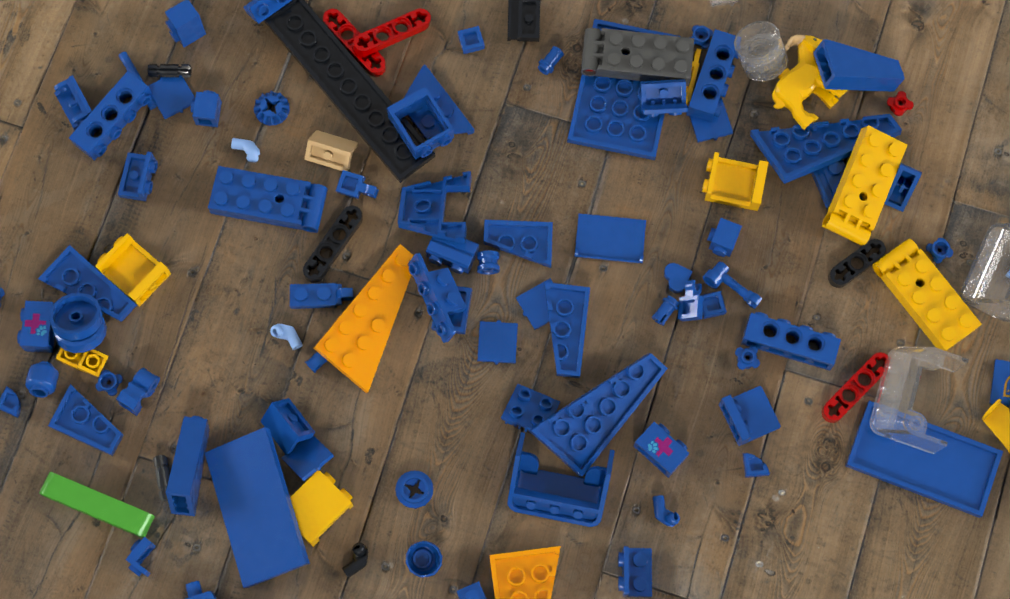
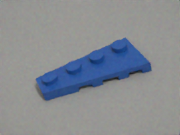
(74, 274)
(567, 320)

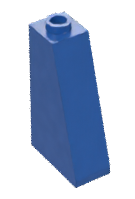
(856, 69)
(188, 466)

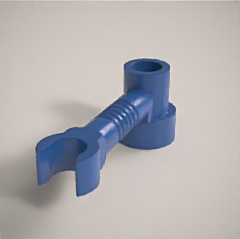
(718, 274)

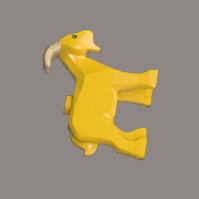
(801, 81)

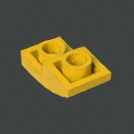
(88, 362)

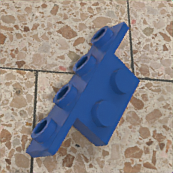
(439, 295)

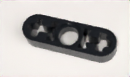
(839, 268)

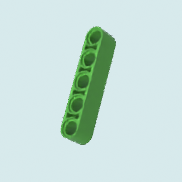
(97, 504)

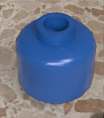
(42, 379)

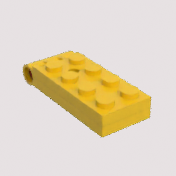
(867, 174)
(934, 304)

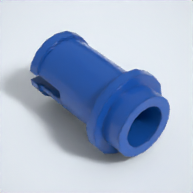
(547, 64)
(665, 310)
(316, 362)

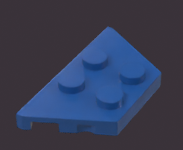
(424, 119)

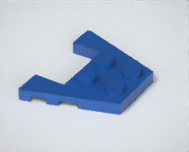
(424, 208)

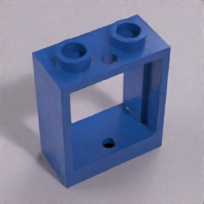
(412, 103)

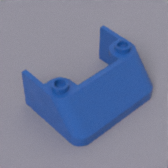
(556, 494)

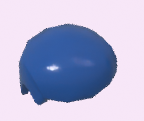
(423, 559)

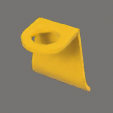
(998, 421)

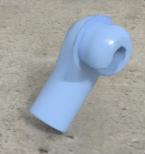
(248, 146)
(288, 333)

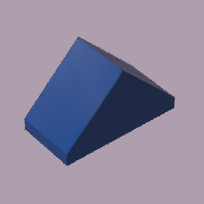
(902, 187)

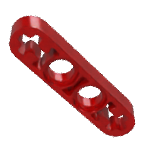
(345, 25)
(390, 29)
(858, 389)

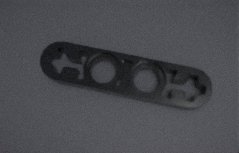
(329, 242)

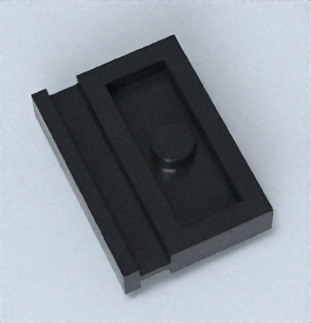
(524, 20)

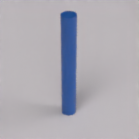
(131, 68)

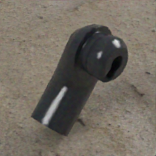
(359, 559)

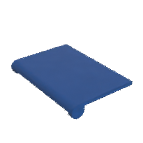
(610, 238)

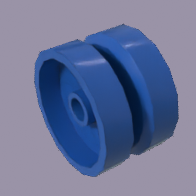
(77, 322)

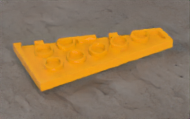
(362, 330)
(524, 573)

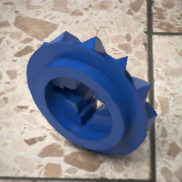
(269, 117)
(410, 479)

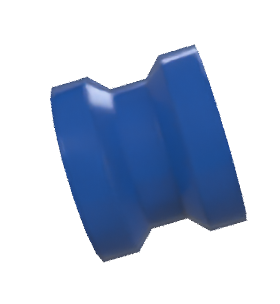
(488, 262)

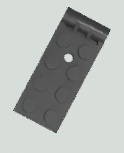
(648, 58)

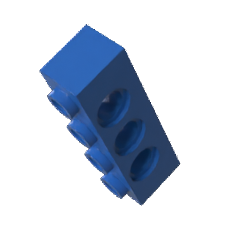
(111, 104)
(700, 106)
(778, 345)

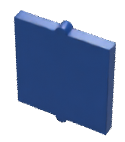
(171, 95)
(713, 130)
(535, 305)
(497, 342)
(307, 457)

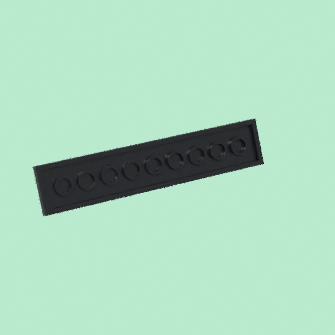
(346, 85)

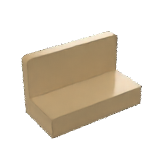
(330, 150)

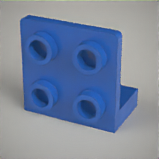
(749, 415)

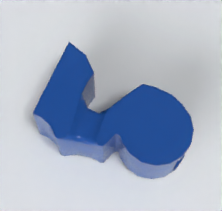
(140, 387)

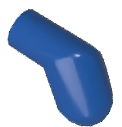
(662, 514)

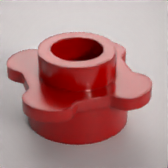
(898, 109)

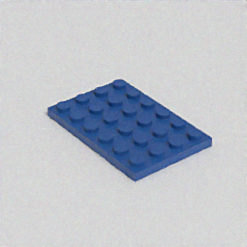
(610, 113)

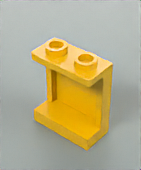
(735, 182)
(132, 269)
(319, 505)

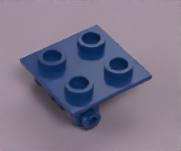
(528, 408)

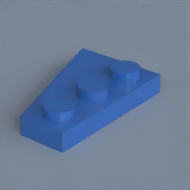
(521, 238)
(83, 422)

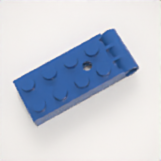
(255, 198)

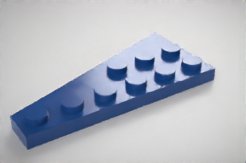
(800, 152)
(590, 422)

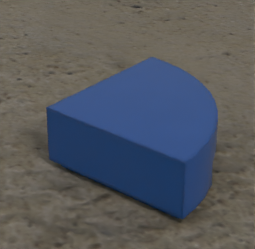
(10, 402)
(754, 466)

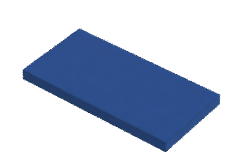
(953, 476)
(256, 508)

